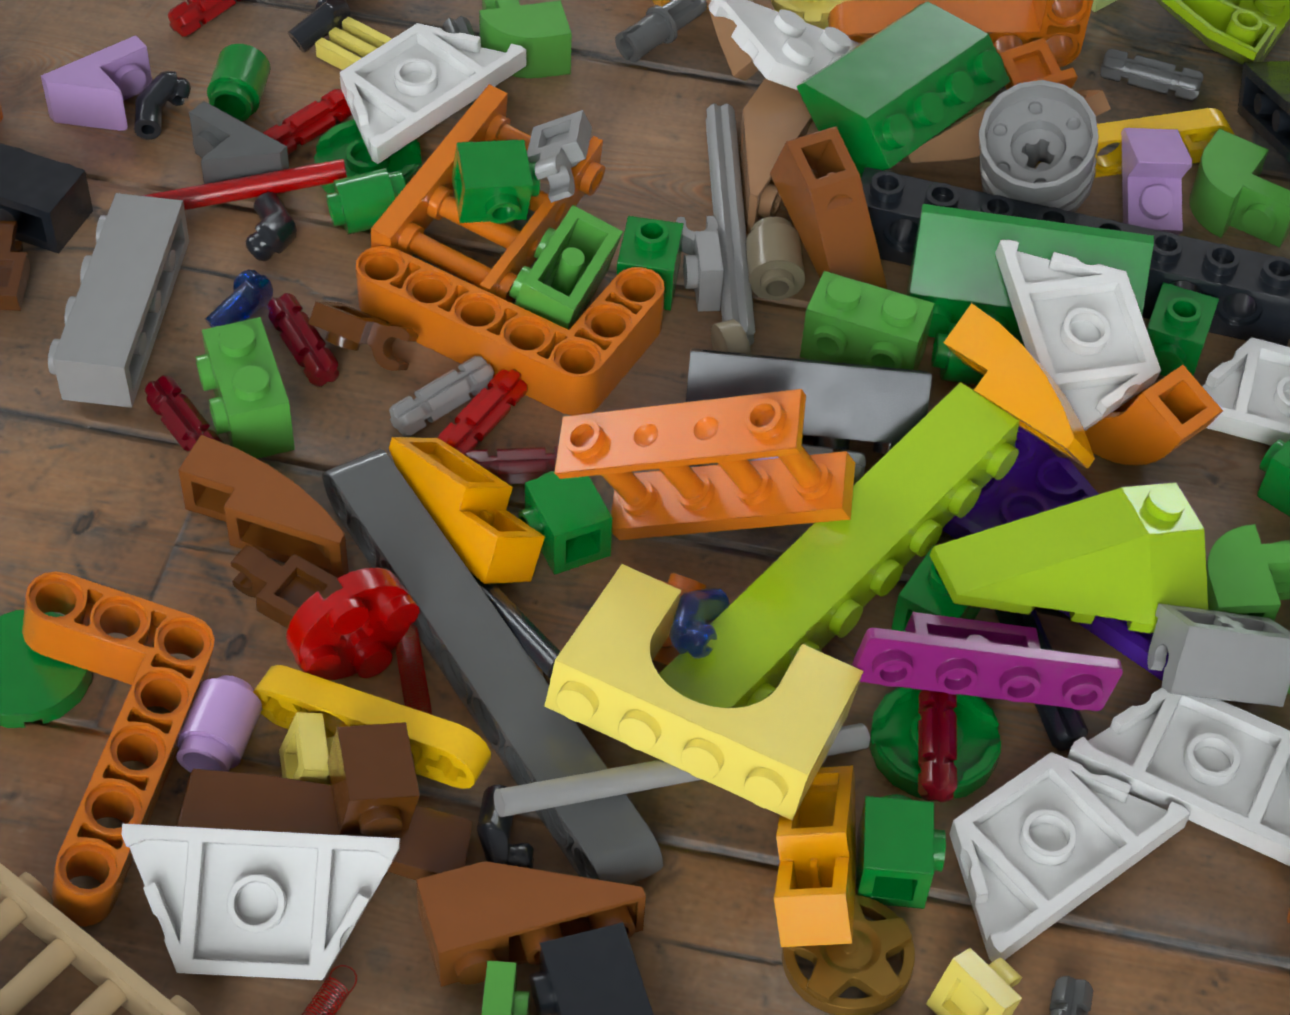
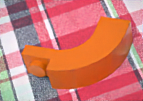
(1154, 421)

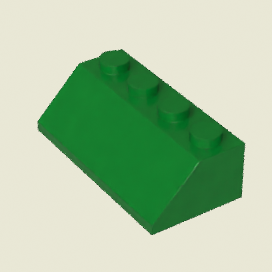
(904, 85)
(958, 262)

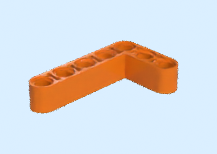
(1006, 21)
(561, 366)
(138, 733)

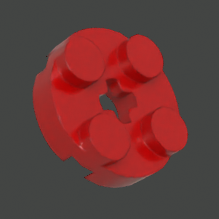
(352, 626)

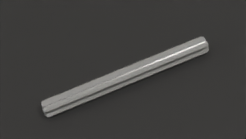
(729, 213)

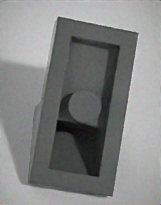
(232, 147)

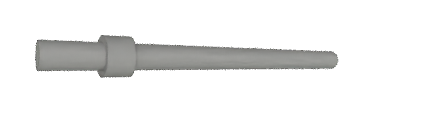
(627, 780)

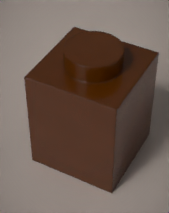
(373, 779)

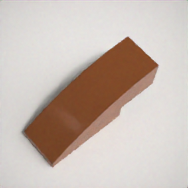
(260, 506)

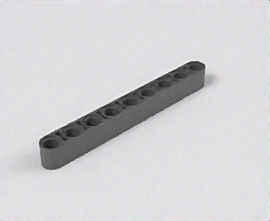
(489, 667)

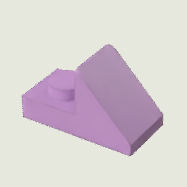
(95, 86)
(1153, 178)

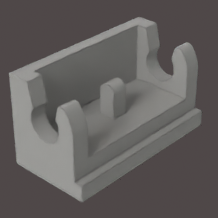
(1221, 655)

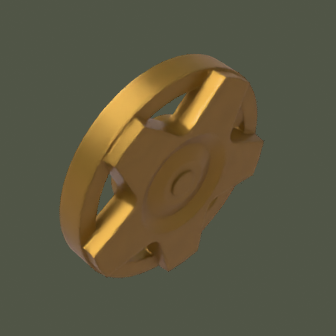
(856, 964)

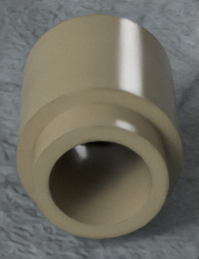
(774, 259)

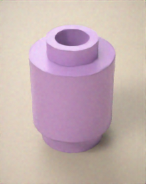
(218, 724)

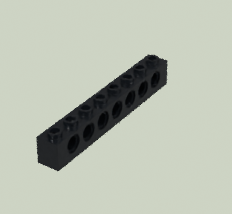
(1249, 284)

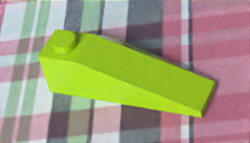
(1088, 558)

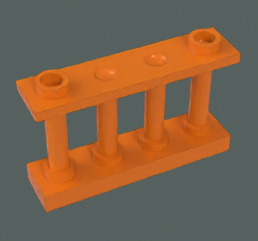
(432, 192)
(710, 497)

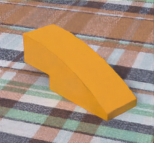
(1018, 383)
(469, 509)
(818, 863)

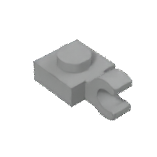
(557, 149)
(703, 264)

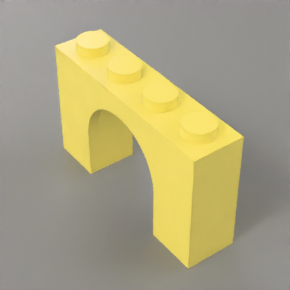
(752, 751)

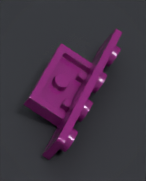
(984, 662)

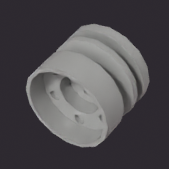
(1034, 125)

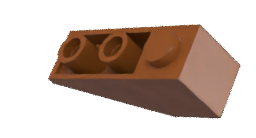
(828, 206)
(508, 910)

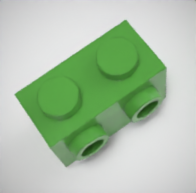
(567, 268)
(865, 325)
(247, 388)

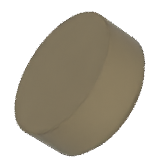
(729, 337)

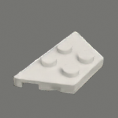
(781, 41)
(420, 83)
(1080, 328)
(1253, 392)
(1206, 757)
(1050, 846)
(257, 897)

